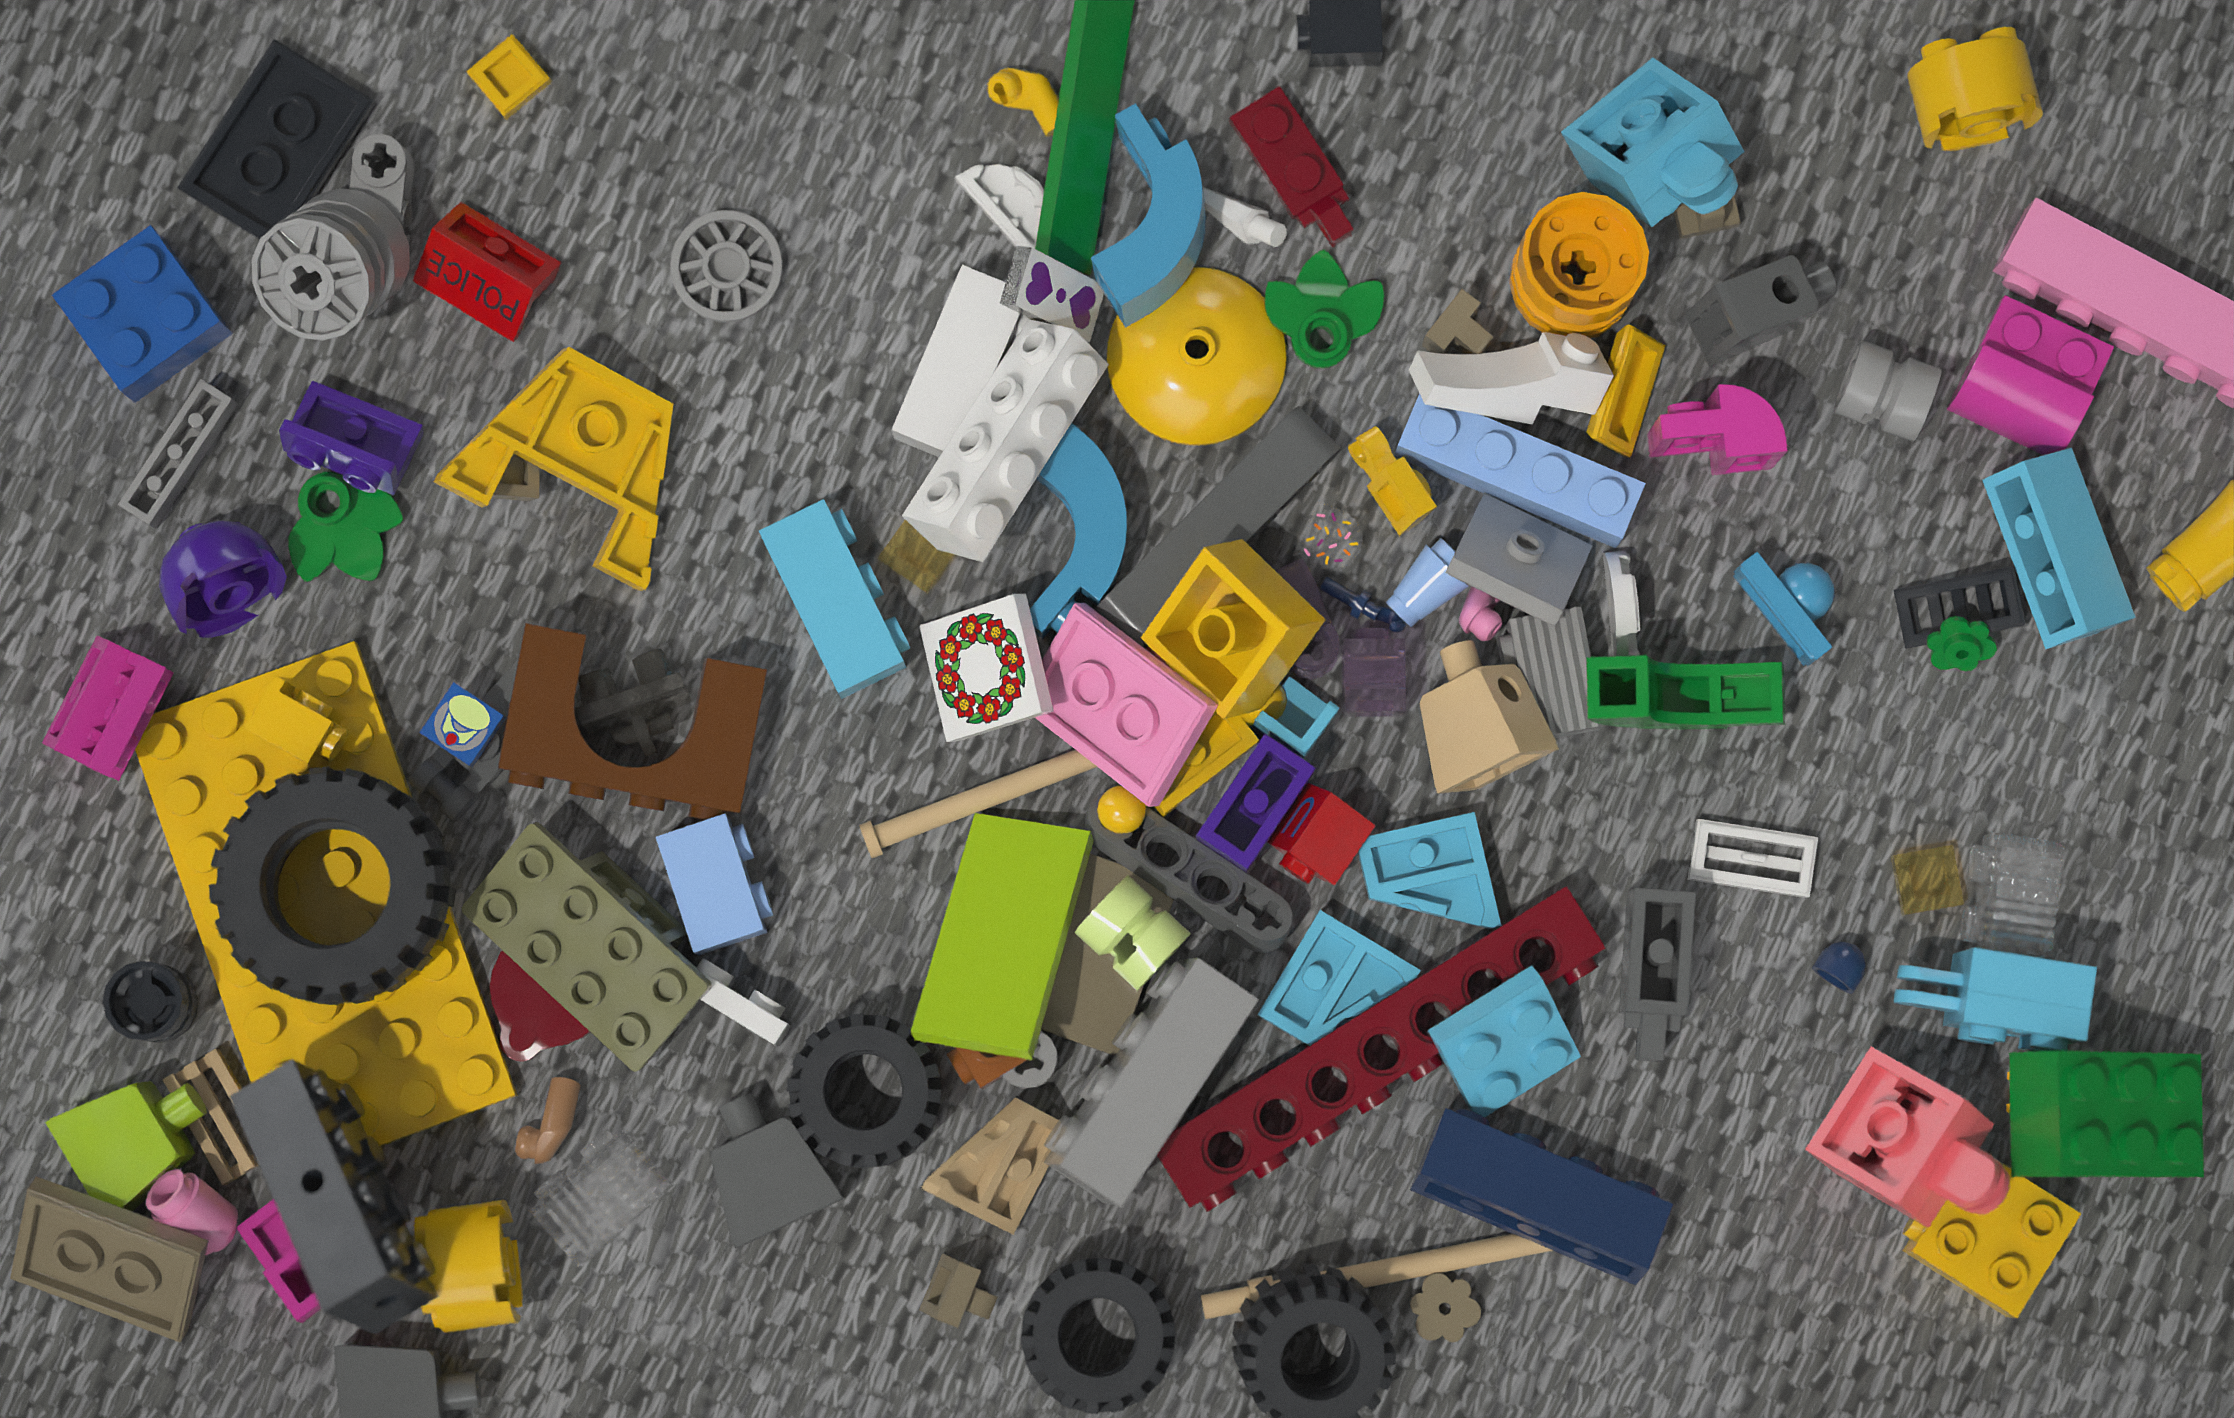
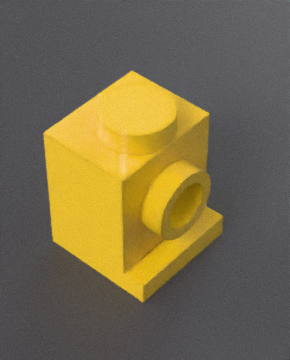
(297, 724)

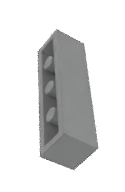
(178, 454)

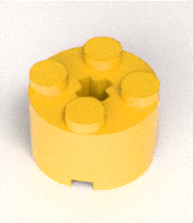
(1973, 90)
(473, 1266)

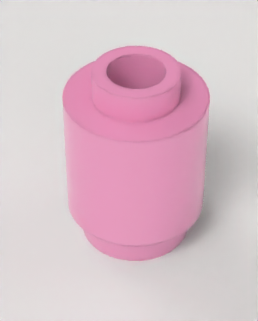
(193, 1207)

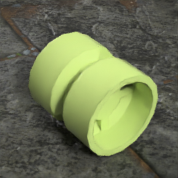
(1132, 932)

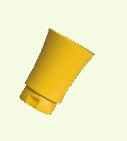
(2200, 557)

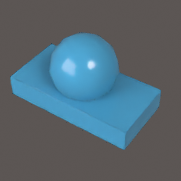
(1791, 602)

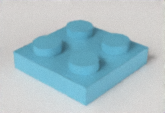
(1505, 1043)

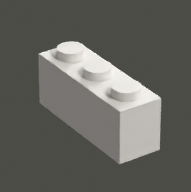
(958, 361)

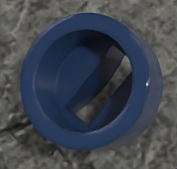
(1841, 966)

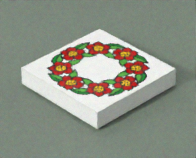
(986, 668)

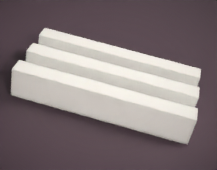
(1701, 850)

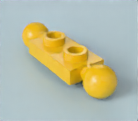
(1214, 751)

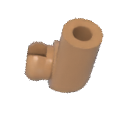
(555, 1125)

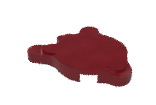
(528, 1013)

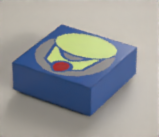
(462, 725)

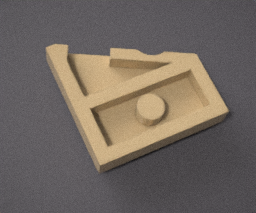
(998, 1166)

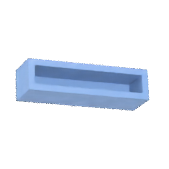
(1521, 471)

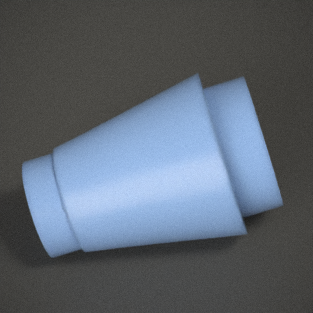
(1426, 584)

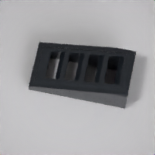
(2010, 591)

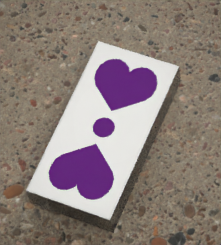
(1051, 292)

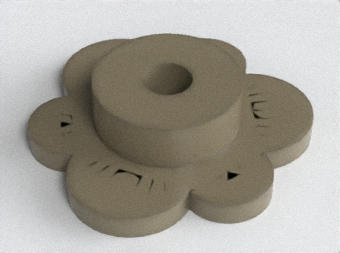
(1463, 1310)

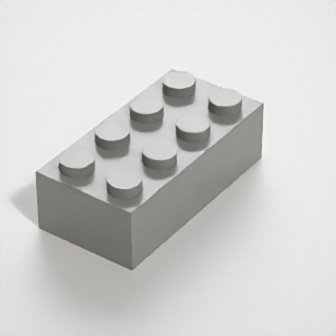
(1149, 1081)

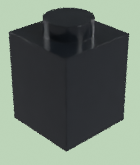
(1341, 33)

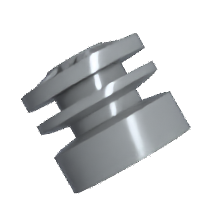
(330, 264)

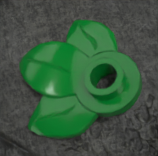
(1325, 303)
(343, 537)

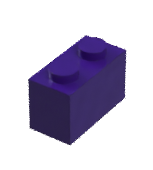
(1255, 803)

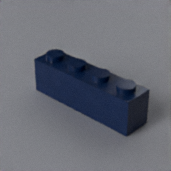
(1542, 1195)

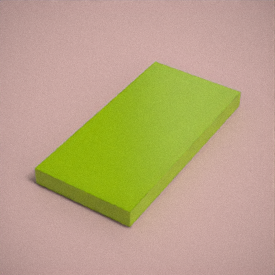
(1002, 936)

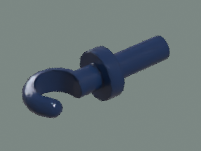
(1362, 605)

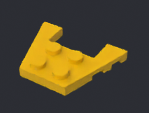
(590, 433)

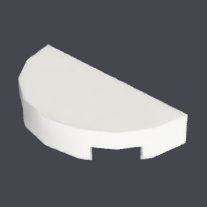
(1008, 199)
(1622, 603)

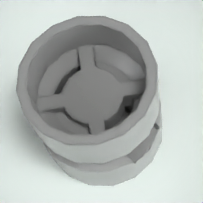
(1887, 390)

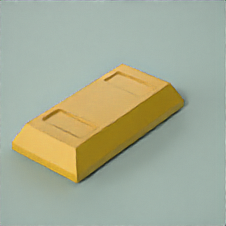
(1620, 414)

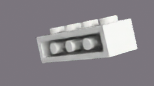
(1005, 440)

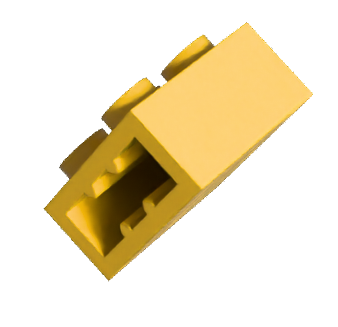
(1995, 1253)

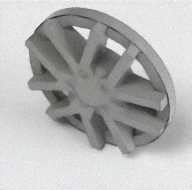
(726, 266)

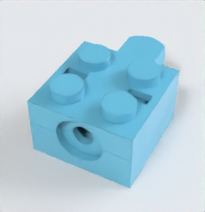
(1657, 145)
(2008, 995)

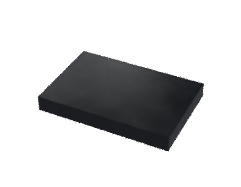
(276, 142)

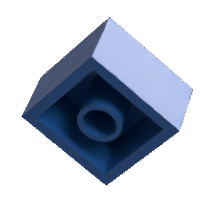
(142, 314)

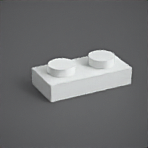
(756, 1013)

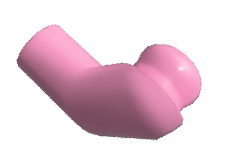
(1478, 615)

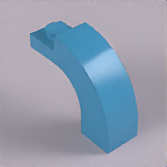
(1164, 248)
(1094, 498)

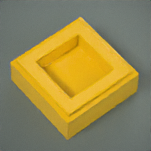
(509, 76)

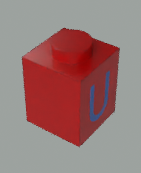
(1319, 836)

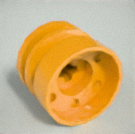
(1603, 245)

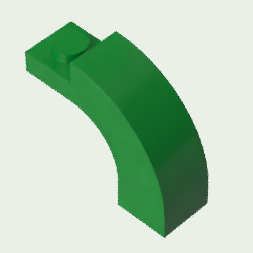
(1683, 696)

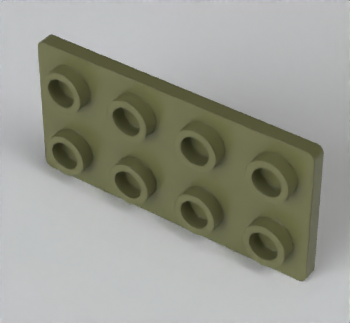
(590, 942)

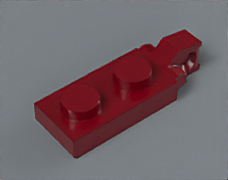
(1293, 164)

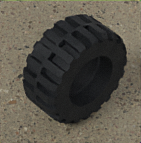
(252, 868)

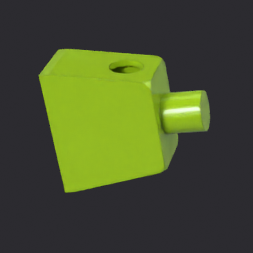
(128, 1140)

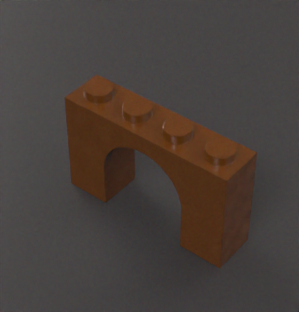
(546, 743)

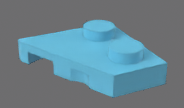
(1432, 870)
(1332, 981)

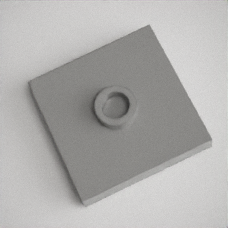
(1519, 559)

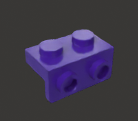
(351, 439)

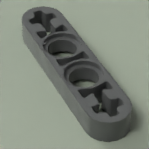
(1181, 879)

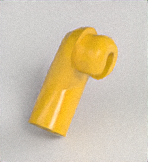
(1027, 92)

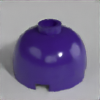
(216, 575)

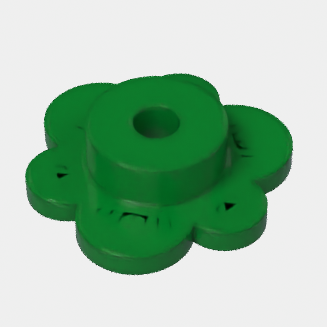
(1960, 644)

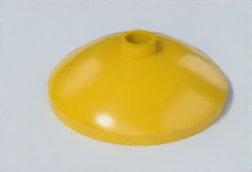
(1203, 397)

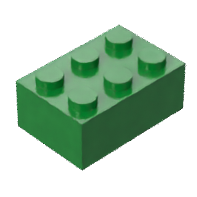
(2106, 1114)

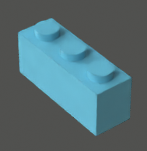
(2058, 548)
(835, 597)

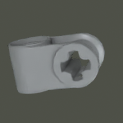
(397, 183)

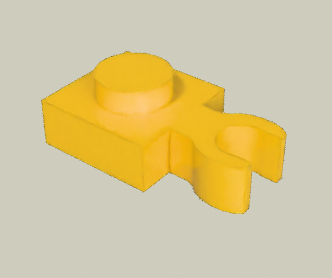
(1394, 484)

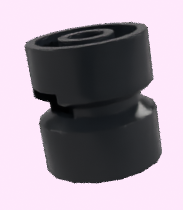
(150, 1002)

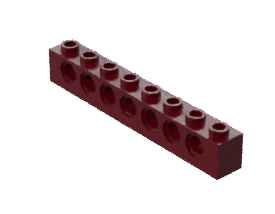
(1184, 1154)

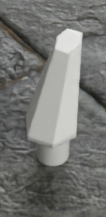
(1244, 220)

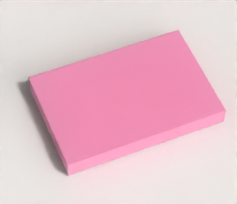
(1121, 705)

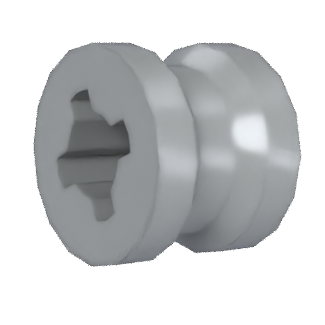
(1034, 1072)

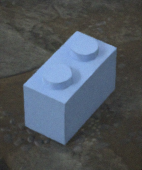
(713, 883)

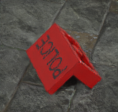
(484, 270)

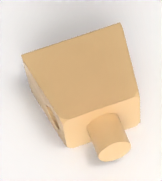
(1481, 722)

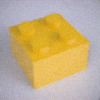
(1233, 627)

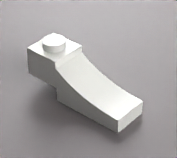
(1516, 382)

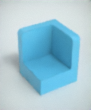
(1302, 720)

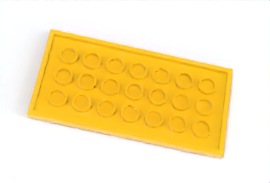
(408, 1052)

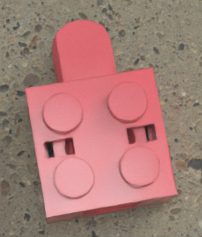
(1909, 1142)

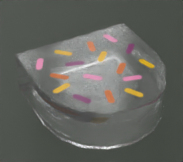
(1329, 539)

